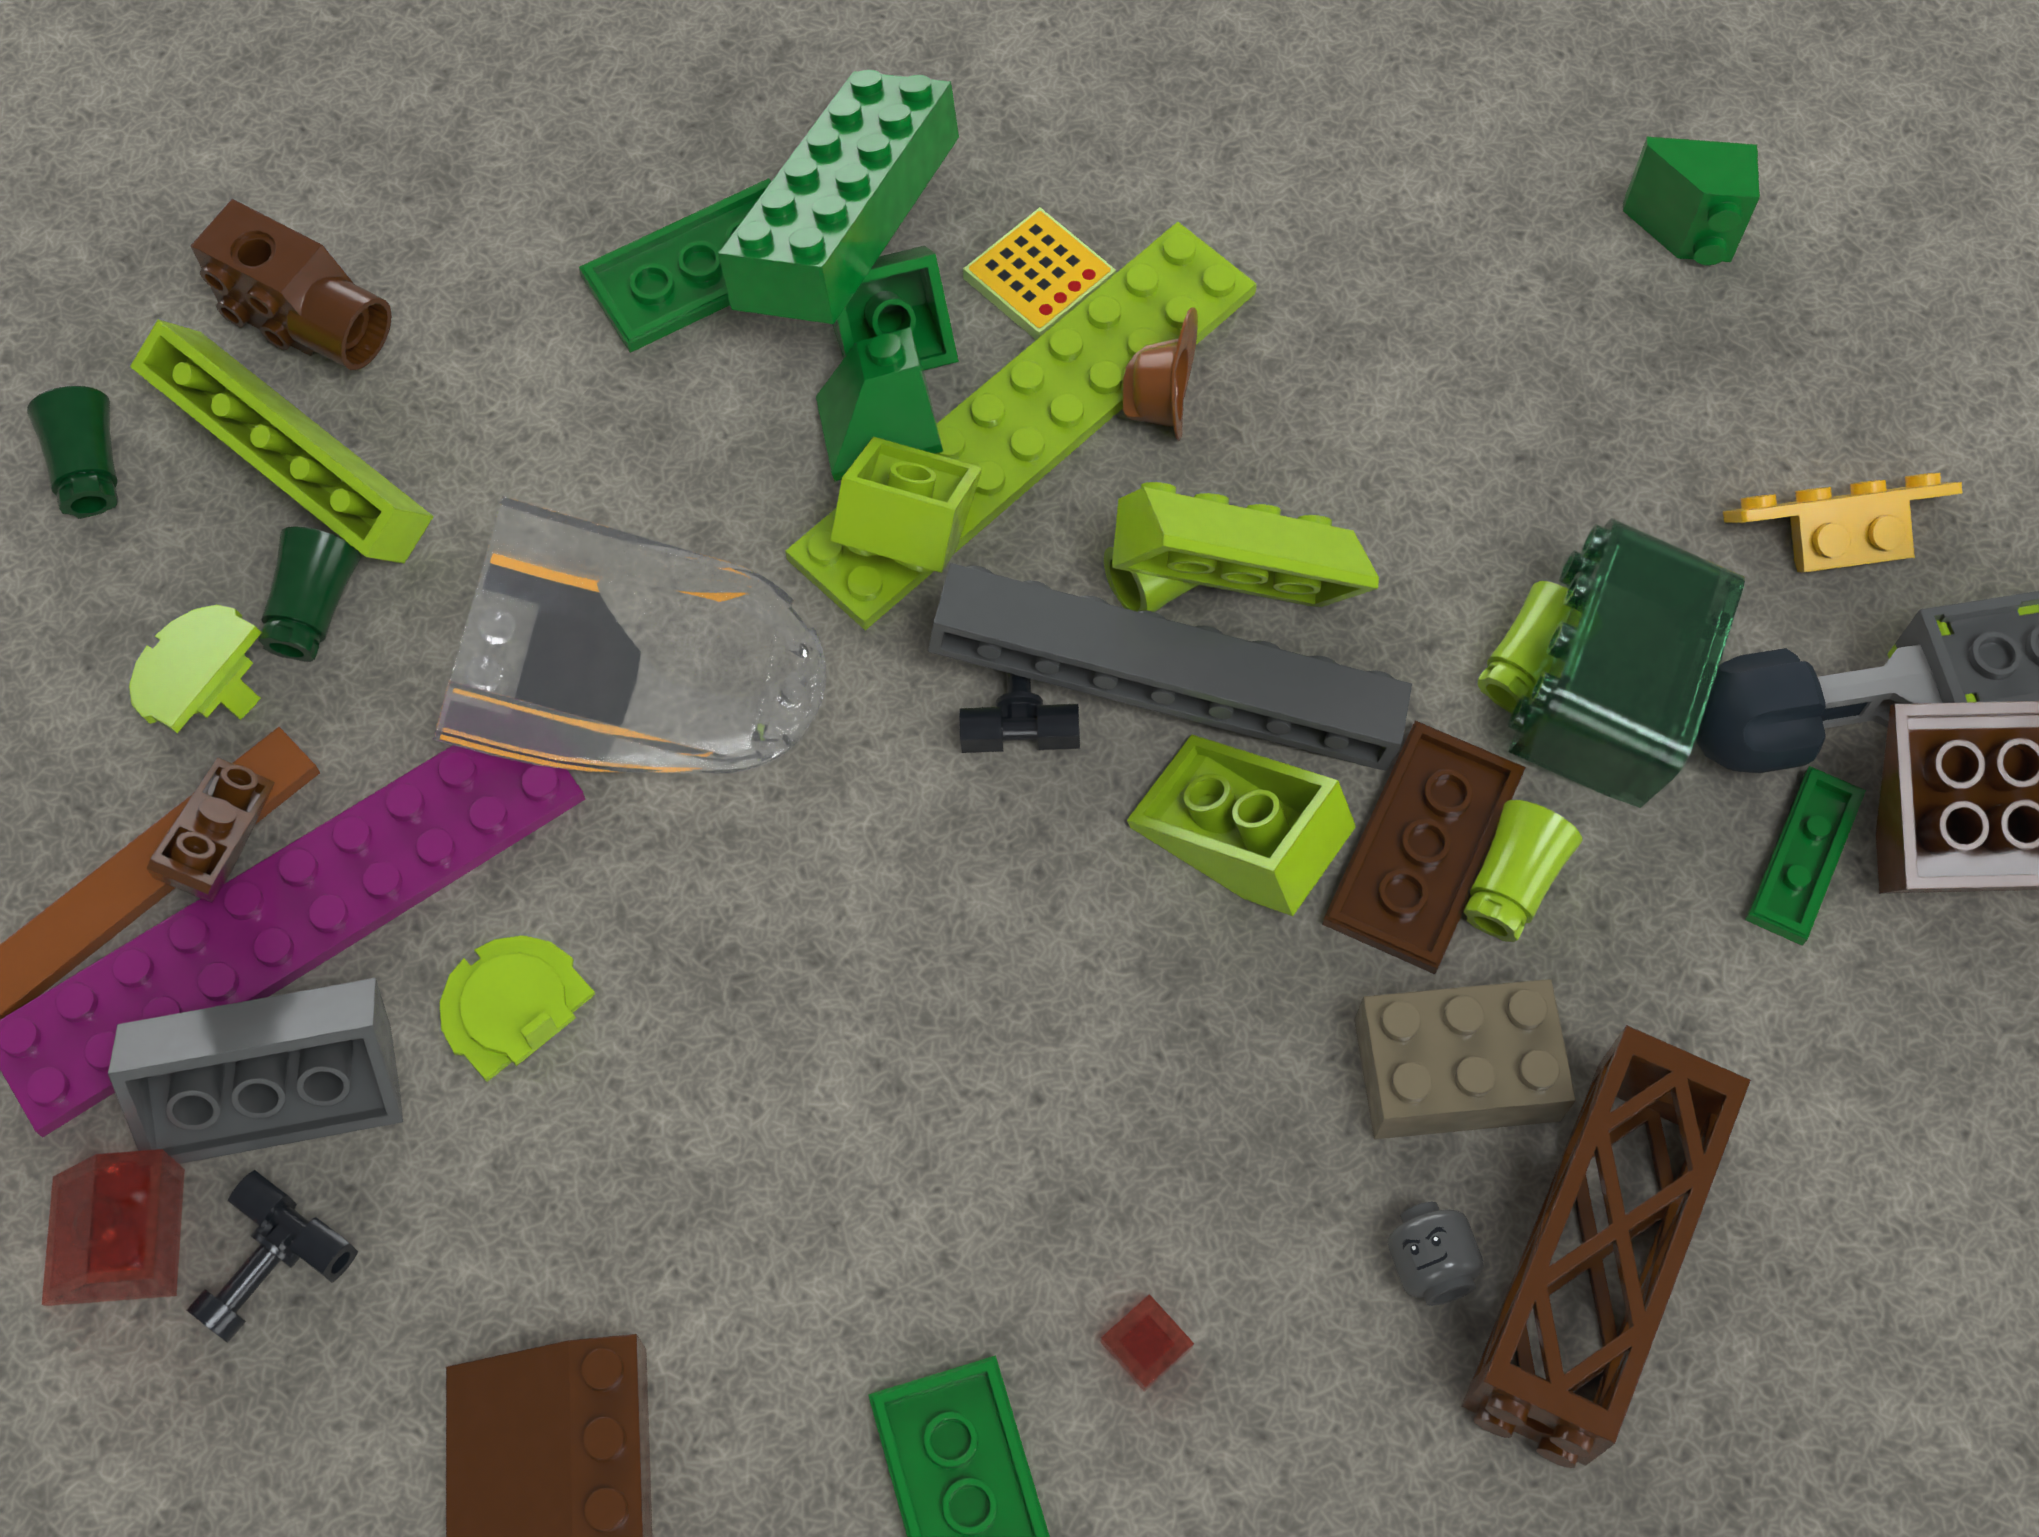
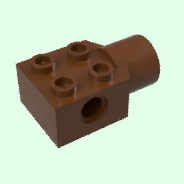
(289, 288)

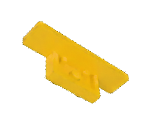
(1848, 529)

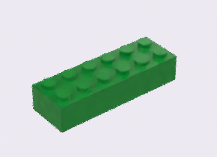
(840, 197)

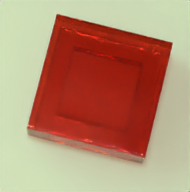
(1147, 1342)

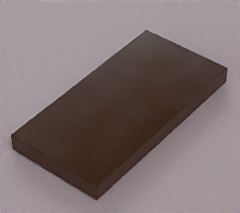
(1423, 847)

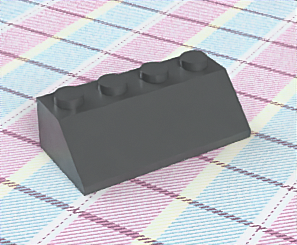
(258, 1072)

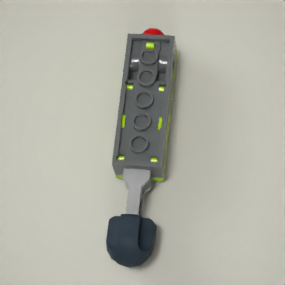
(1773, 708)

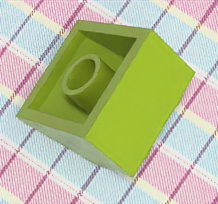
(904, 505)

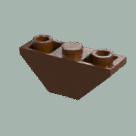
(211, 830)

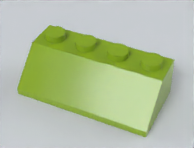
(1239, 547)

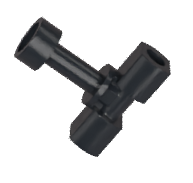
(1019, 717)
(282, 1237)

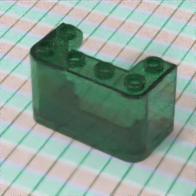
(1628, 664)

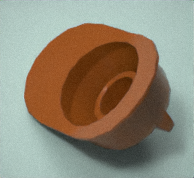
(1159, 379)

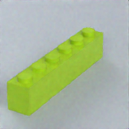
(282, 442)

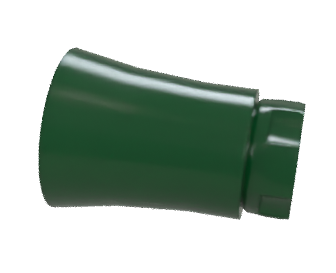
(76, 448)
(305, 591)

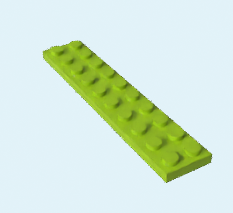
(1044, 404)

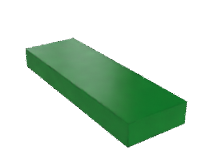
(1805, 855)

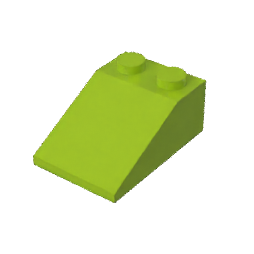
(1246, 821)

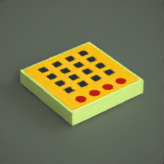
(1037, 273)

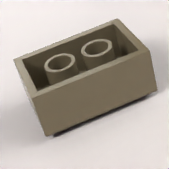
(1463, 1059)

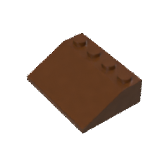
(1960, 798)
(550, 1442)

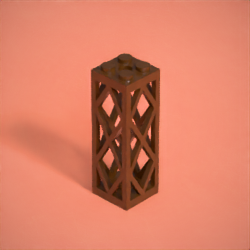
(1655, 1084)

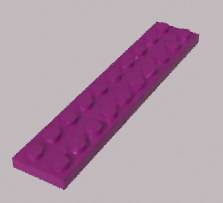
(278, 918)

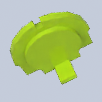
(195, 668)
(510, 1001)

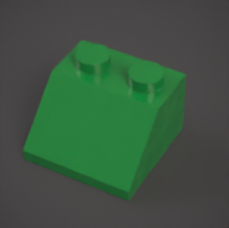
(1694, 195)
(899, 294)

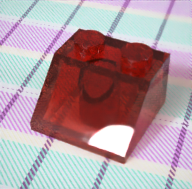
(114, 1229)

